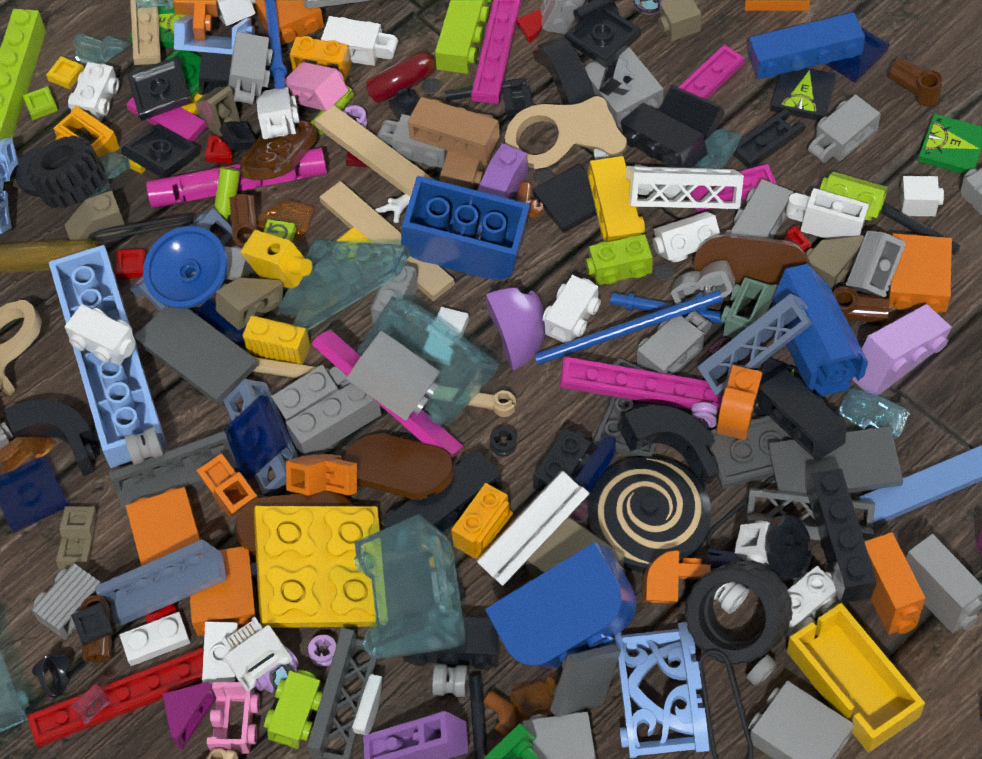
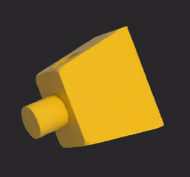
(276, 259)

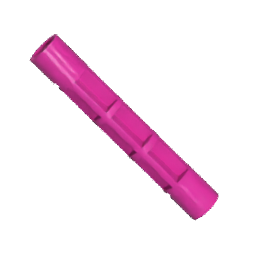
(204, 183)

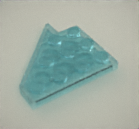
(340, 277)

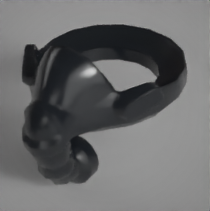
(58, 665)

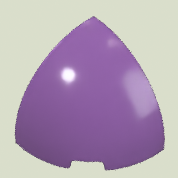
(518, 322)

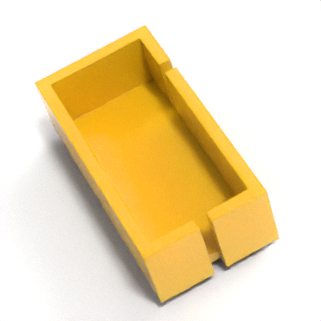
(855, 677)

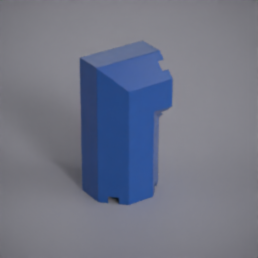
(828, 349)

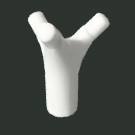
(396, 205)

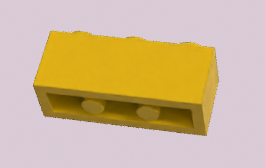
(611, 199)

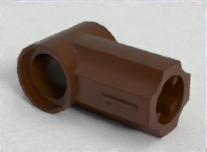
(923, 83)
(242, 216)
(862, 306)
(99, 650)

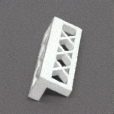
(684, 176)
(532, 527)

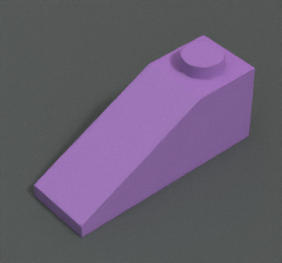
(505, 172)
(425, 738)

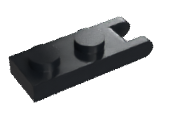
(767, 139)

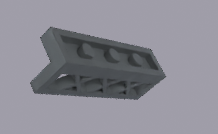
(173, 470)
(810, 524)
(332, 695)

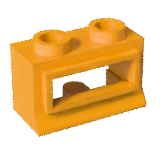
(321, 51)
(77, 119)
(481, 521)

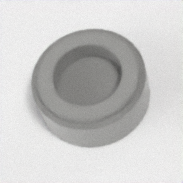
(762, 670)

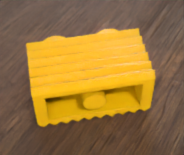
(276, 340)

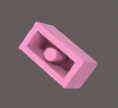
(316, 85)

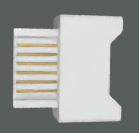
(254, 652)

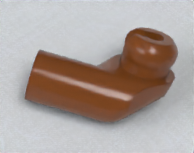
(524, 195)
(505, 713)

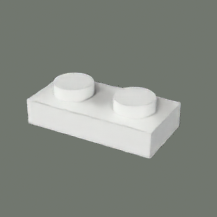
(154, 639)

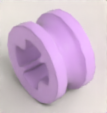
(357, 111)
(705, 413)
(322, 640)

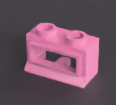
(220, 717)

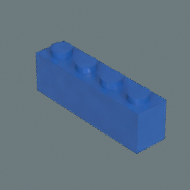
(806, 45)

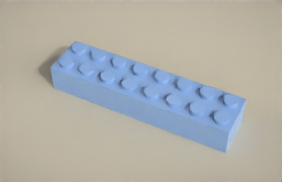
(115, 393)

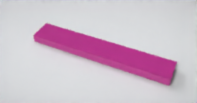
(496, 51)
(636, 384)
(418, 424)

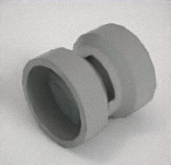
(144, 446)
(450, 680)

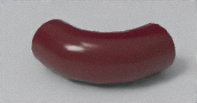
(401, 75)

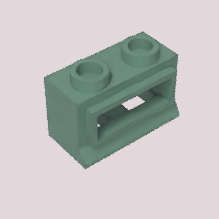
(752, 289)

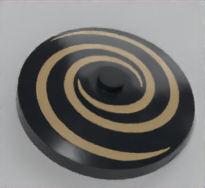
(649, 510)

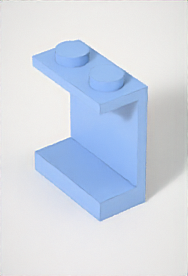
(185, 39)

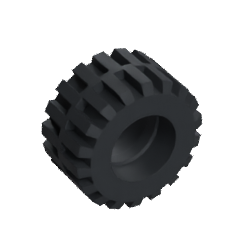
(66, 171)

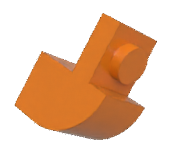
(203, 12)
(738, 402)
(320, 473)
(226, 485)
(663, 576)

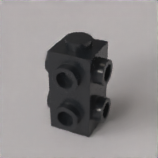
(568, 455)

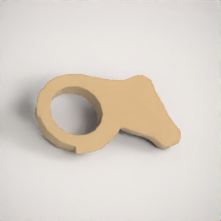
(581, 124)
(19, 342)

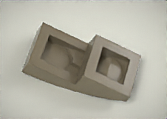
(77, 537)

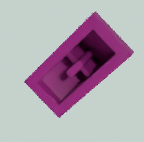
(186, 710)

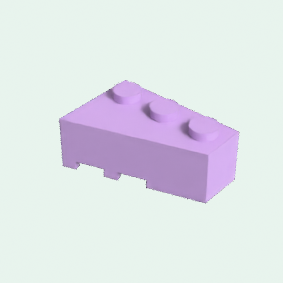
(901, 348)

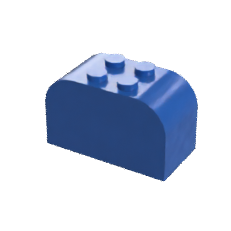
(463, 229)
(566, 609)

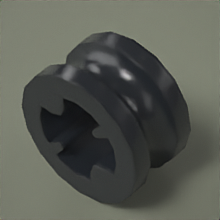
(503, 451)

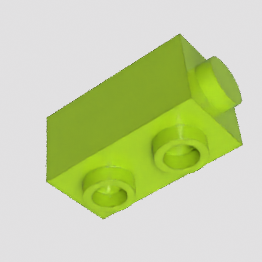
(858, 190)
(619, 259)
(291, 717)

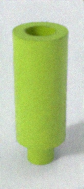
(226, 188)

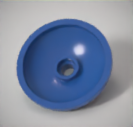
(176, 257)

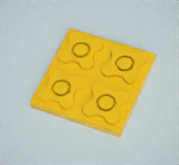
(310, 567)

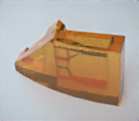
(288, 212)
(20, 449)
(534, 699)

